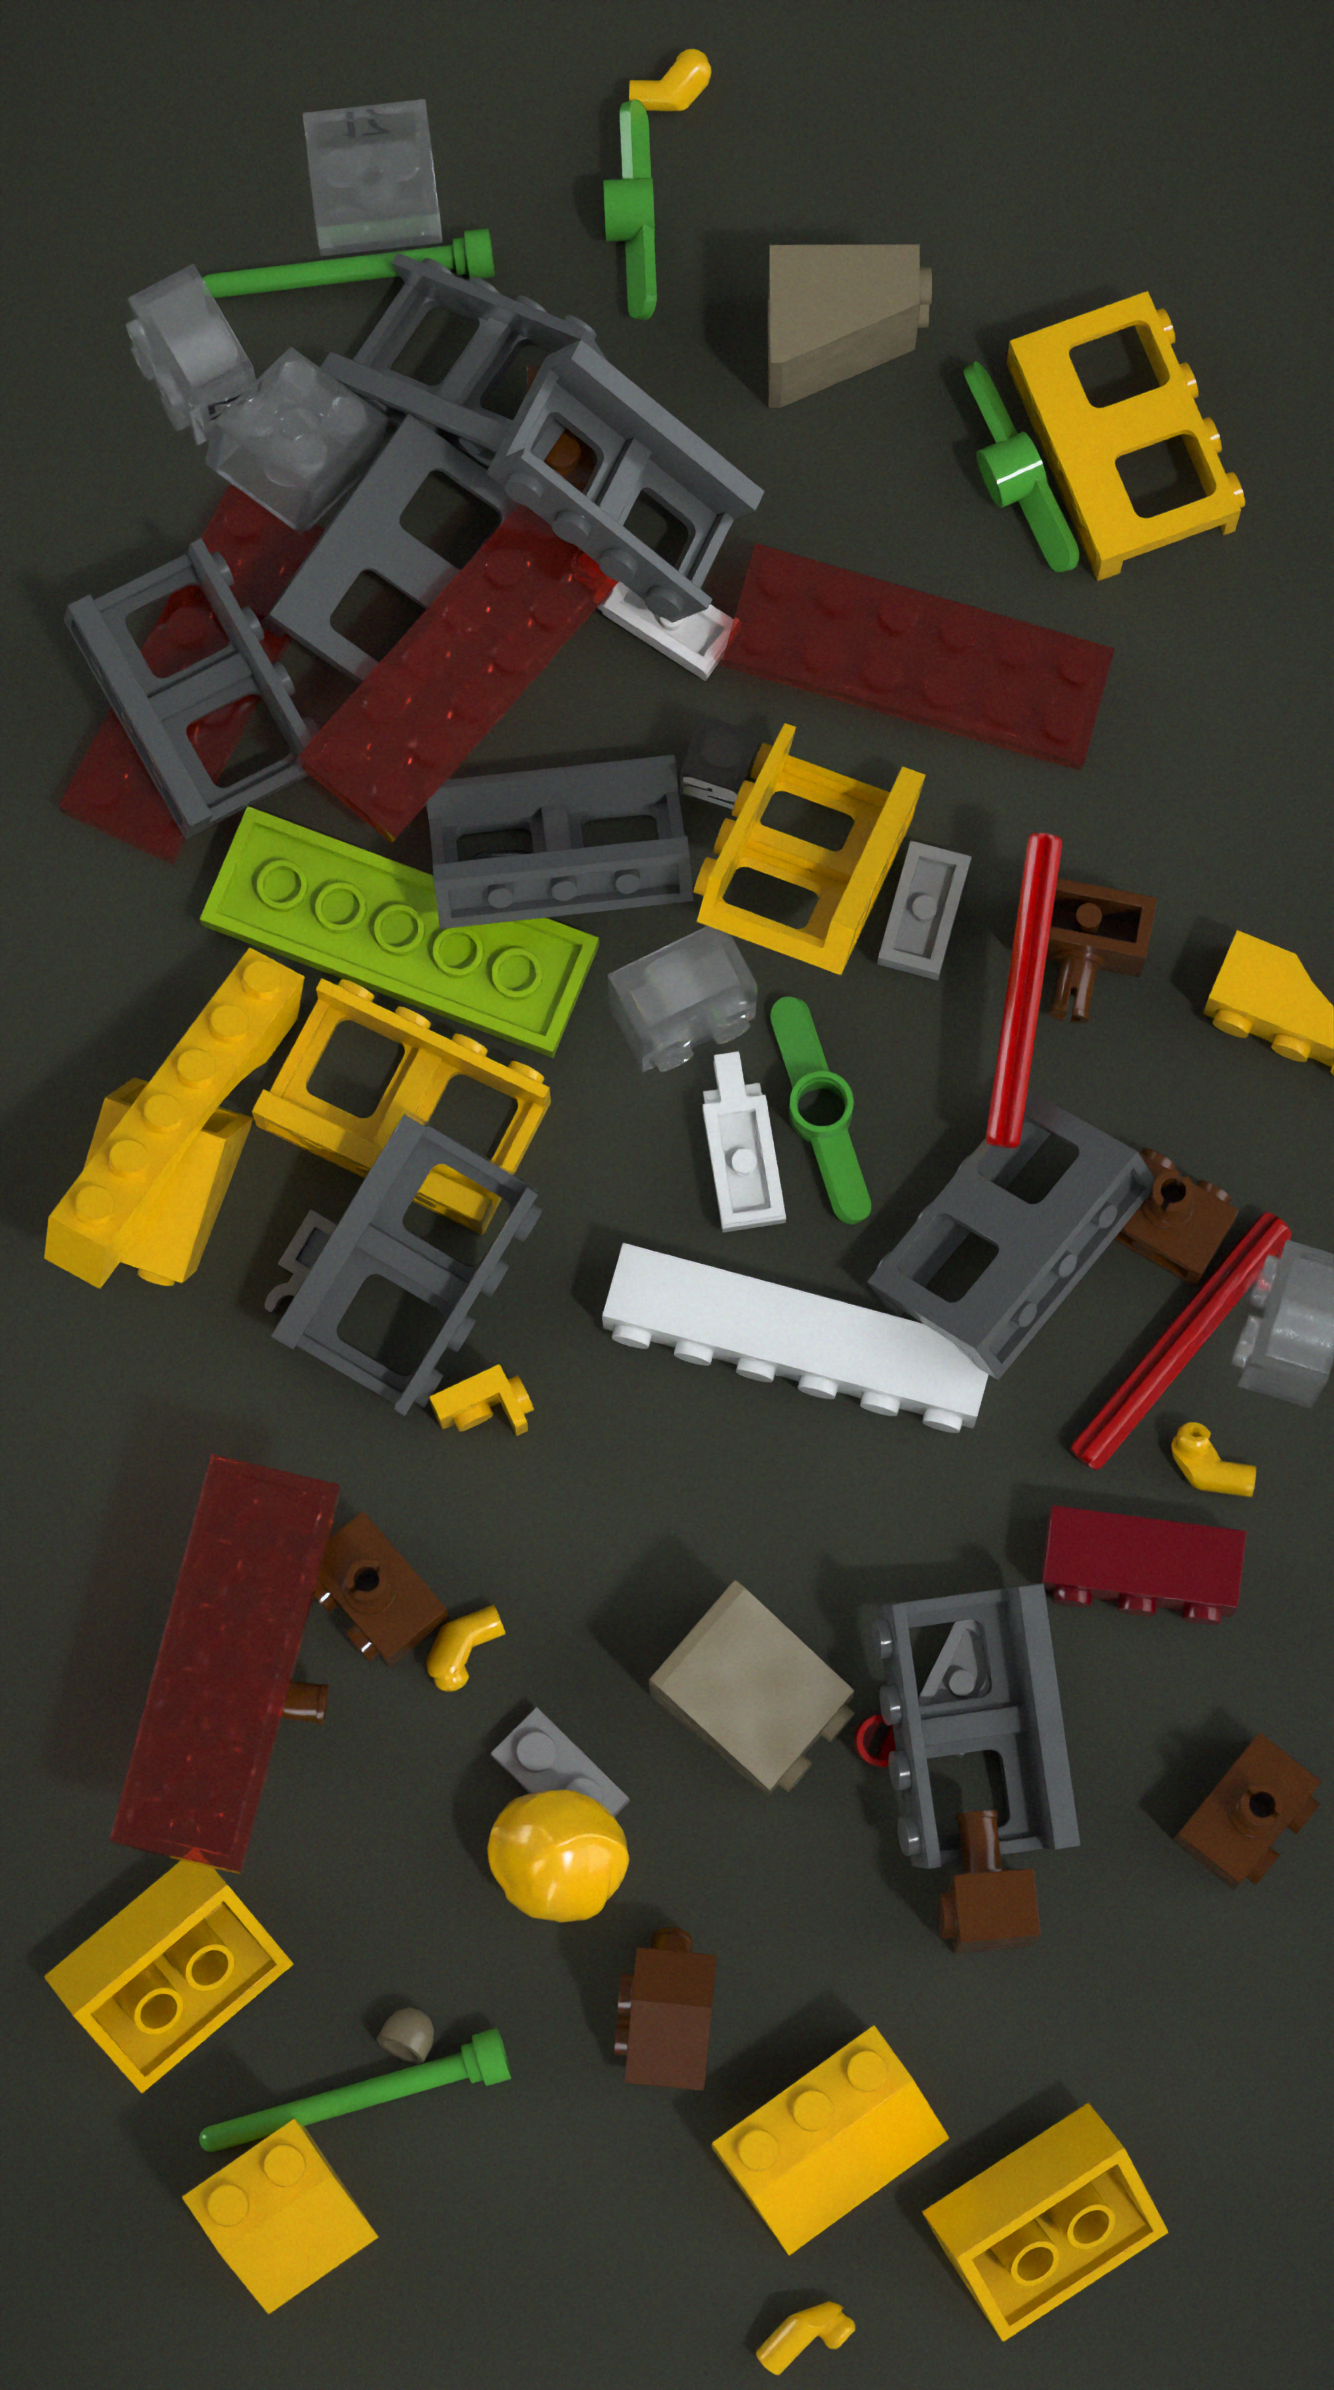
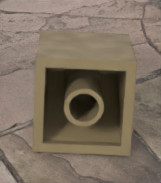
(840, 313)
(752, 1691)

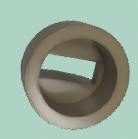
(407, 2035)

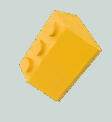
(168, 1971)
(830, 2140)
(1046, 2221)

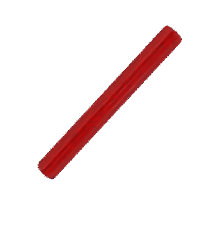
(1024, 990)
(1180, 1342)

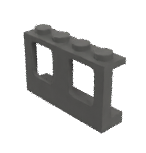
(457, 403)
(636, 451)
(370, 537)
(161, 709)
(561, 872)
(376, 1242)
(1040, 1245)
(1014, 1719)

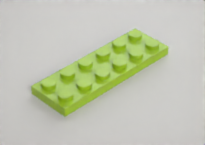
(383, 931)

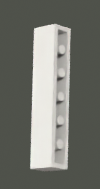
(792, 1336)

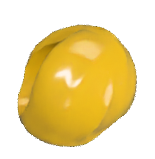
(558, 1854)

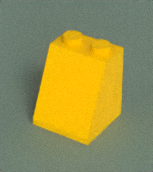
(189, 1203)
(280, 2216)

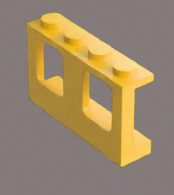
(1087, 440)
(842, 879)
(416, 1087)

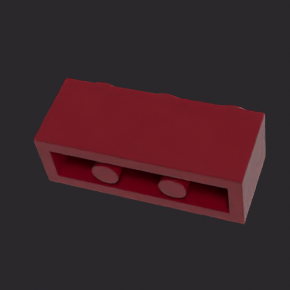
(1142, 1564)

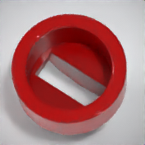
(863, 1737)

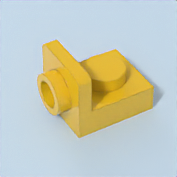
(470, 1401)

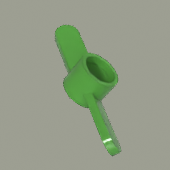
(631, 210)
(1016, 473)
(830, 1143)

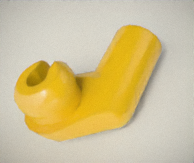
(678, 86)
(1204, 1466)
(454, 1644)
(800, 2330)

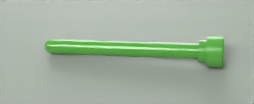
(467, 255)
(479, 2061)

